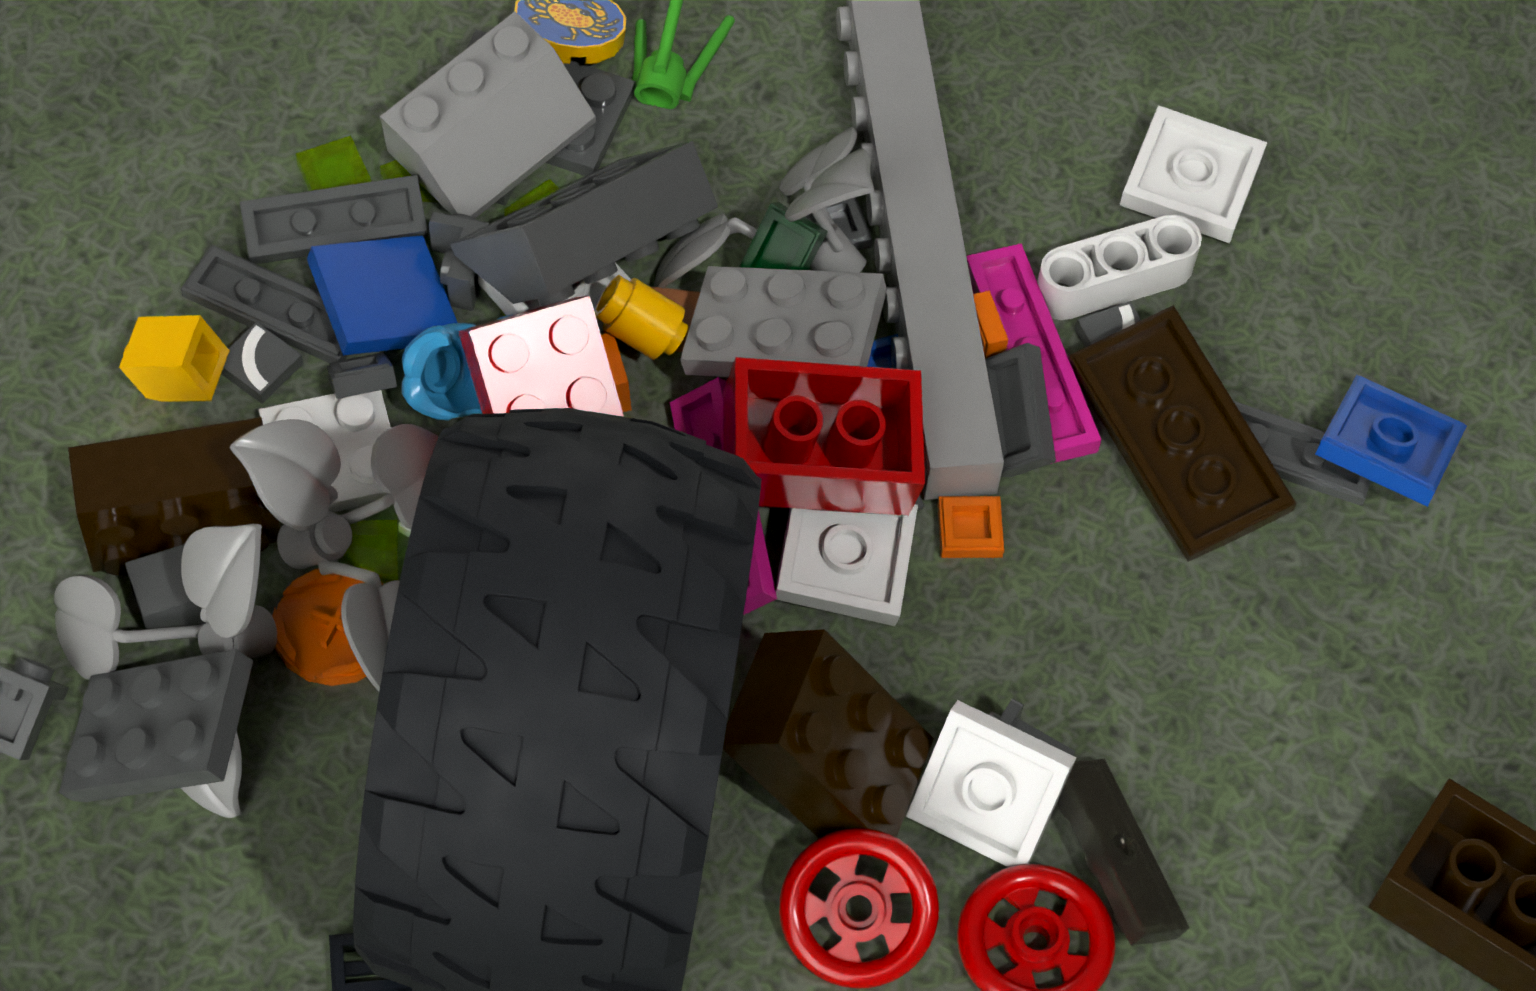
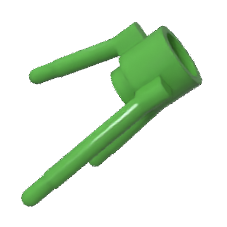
(662, 76)

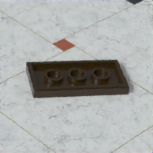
(1181, 434)

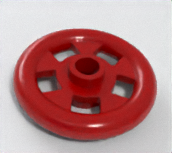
(1020, 887)
(905, 940)

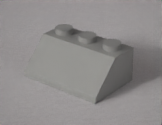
(487, 118)

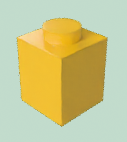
(174, 358)

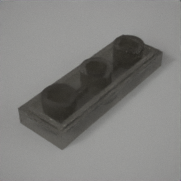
(1120, 855)

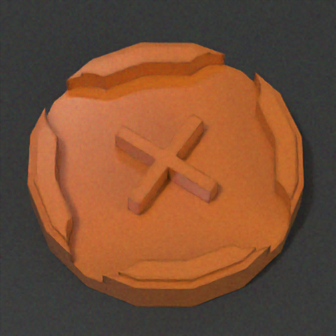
(312, 630)

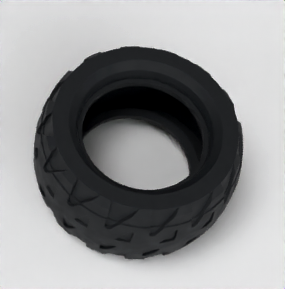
(554, 706)

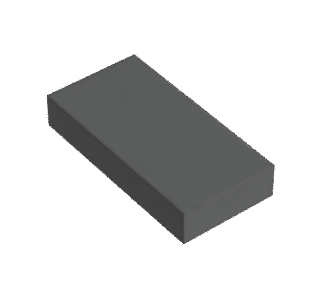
(1021, 409)

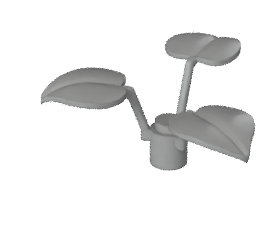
(827, 178)
(293, 475)
(218, 576)

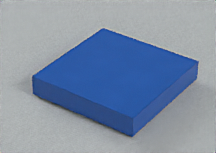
(379, 292)
(1391, 440)

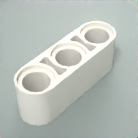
(1135, 249)

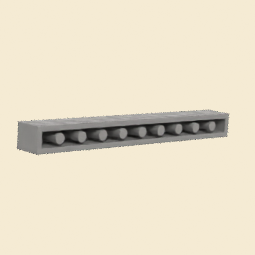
(921, 243)

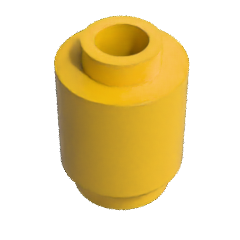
(641, 317)

